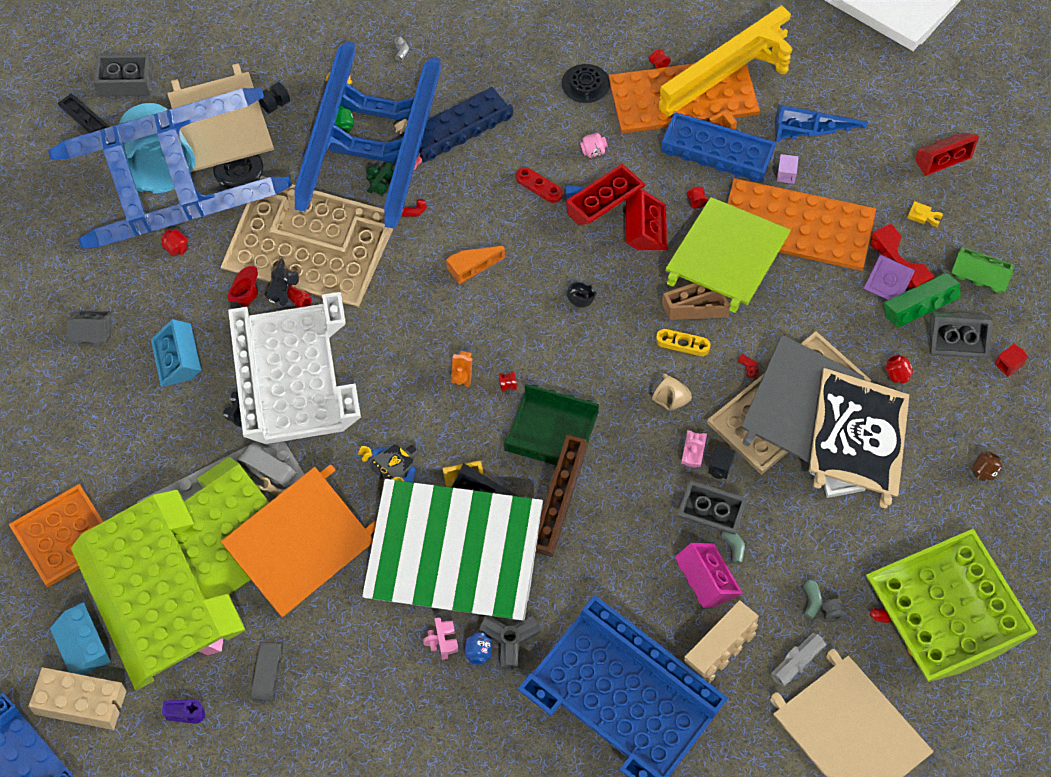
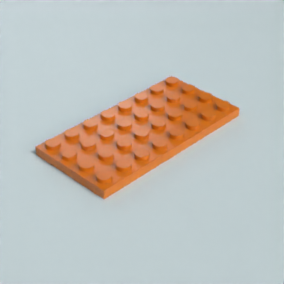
(638, 98)
(819, 226)

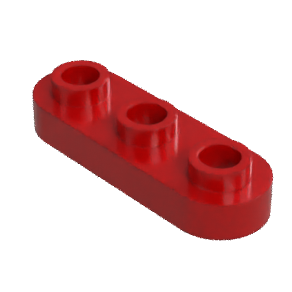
(543, 190)

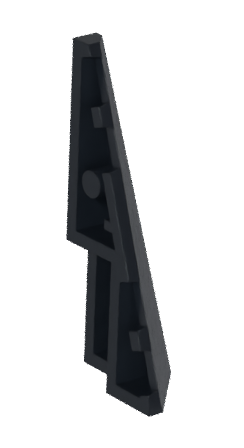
(470, 479)

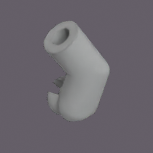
(402, 48)

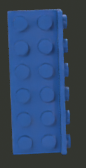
(718, 147)

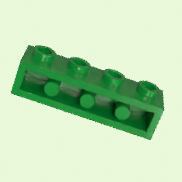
(922, 300)

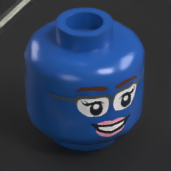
(478, 648)

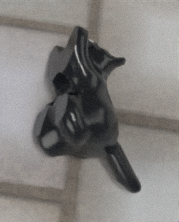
(281, 281)

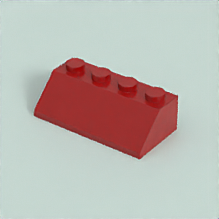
(603, 195)

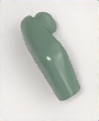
(736, 544)
(814, 598)

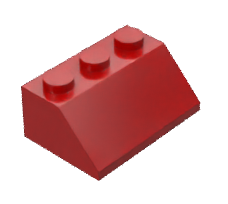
(946, 152)
(646, 222)

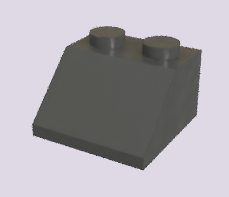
(89, 326)

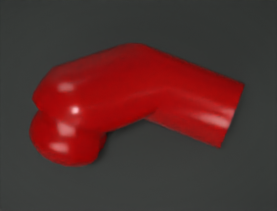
(751, 366)

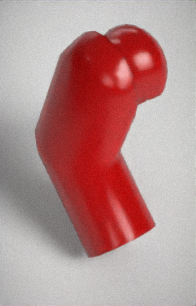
(416, 210)
(880, 615)

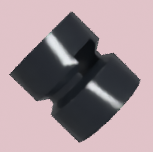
(273, 97)

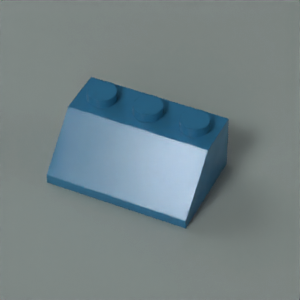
(175, 353)
(79, 641)

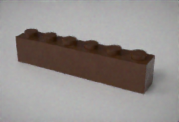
(560, 494)

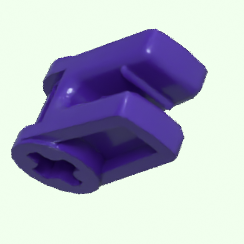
(181, 711)

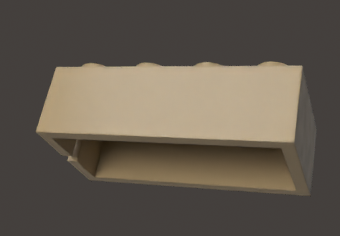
(722, 642)
(77, 698)

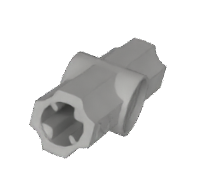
(798, 659)

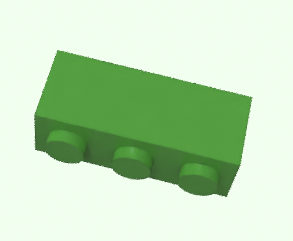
(983, 270)

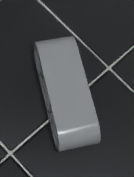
(266, 466)

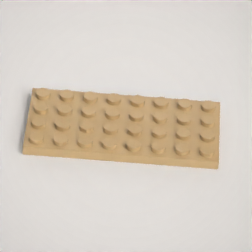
(729, 419)

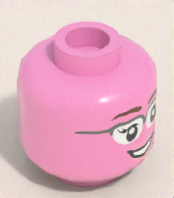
(593, 145)

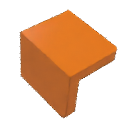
(724, 119)

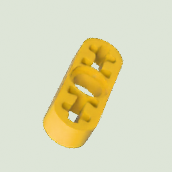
(679, 336)

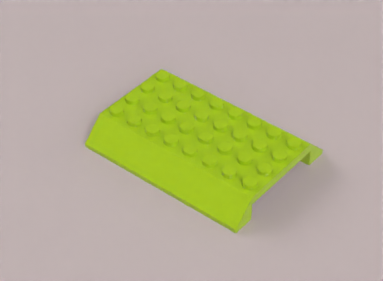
(217, 510)
(149, 589)

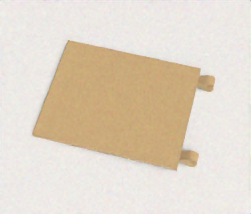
(227, 135)
(850, 725)

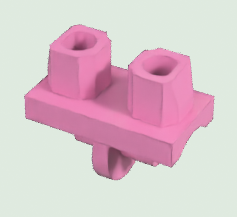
(694, 449)
(446, 647)

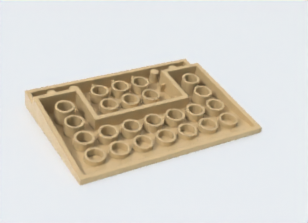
(328, 245)

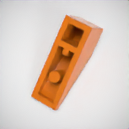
(471, 262)

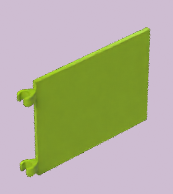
(727, 252)

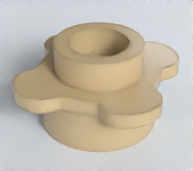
(401, 126)

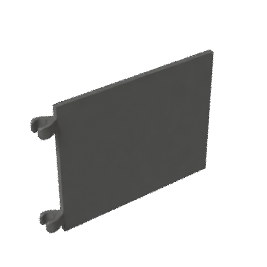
(788, 399)

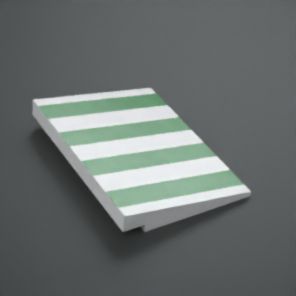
(453, 549)

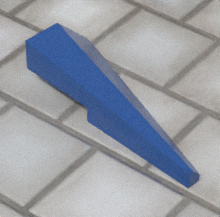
(797, 122)

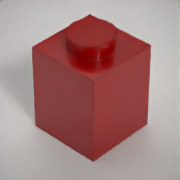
(1011, 359)

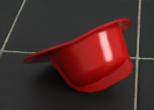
(244, 287)

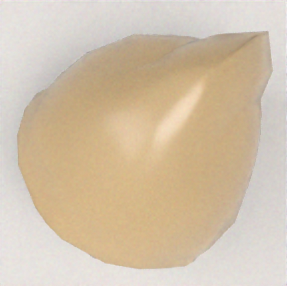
(674, 389)

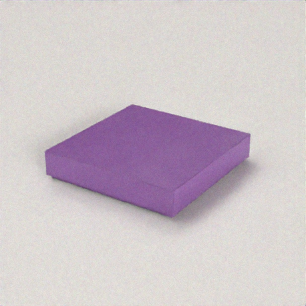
(889, 278)

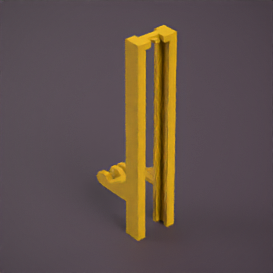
(728, 58)

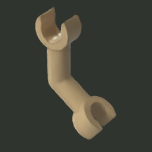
(269, 487)

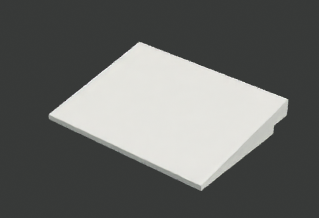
(901, 20)

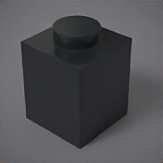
(721, 462)

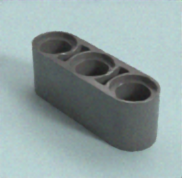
(266, 671)

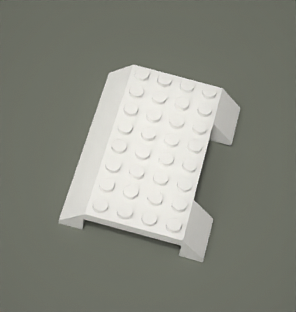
(289, 372)

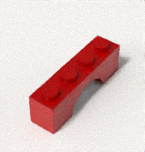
(886, 242)

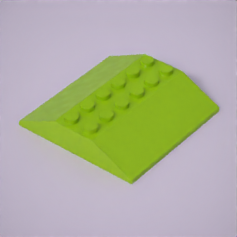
(952, 606)

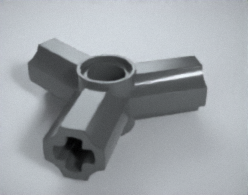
(509, 649)

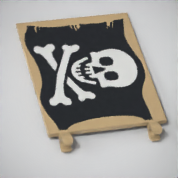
(859, 434)

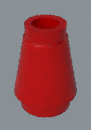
(299, 297)

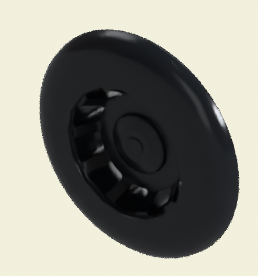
(590, 81)
(239, 171)

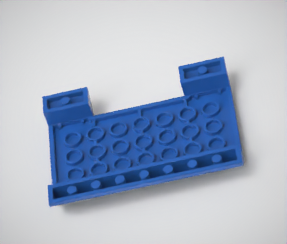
(625, 690)

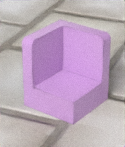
(787, 168)

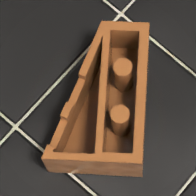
(694, 303)

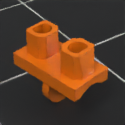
(461, 368)

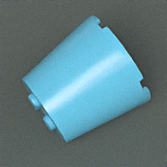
(146, 155)

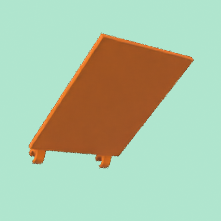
(298, 541)

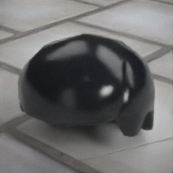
(581, 294)

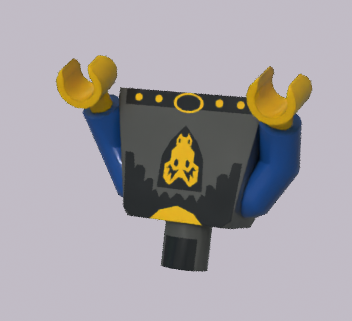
(391, 462)

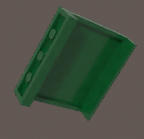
(546, 420)

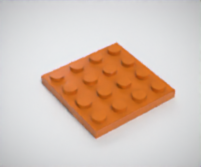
(52, 530)

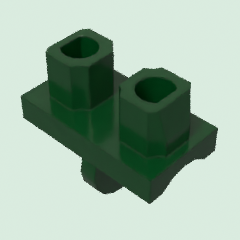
(377, 185)

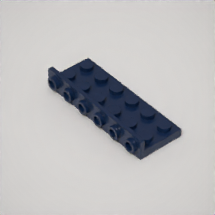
(463, 122)

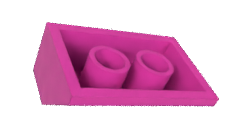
(707, 574)

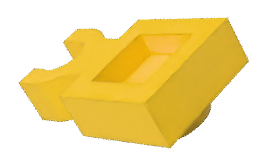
(922, 213)

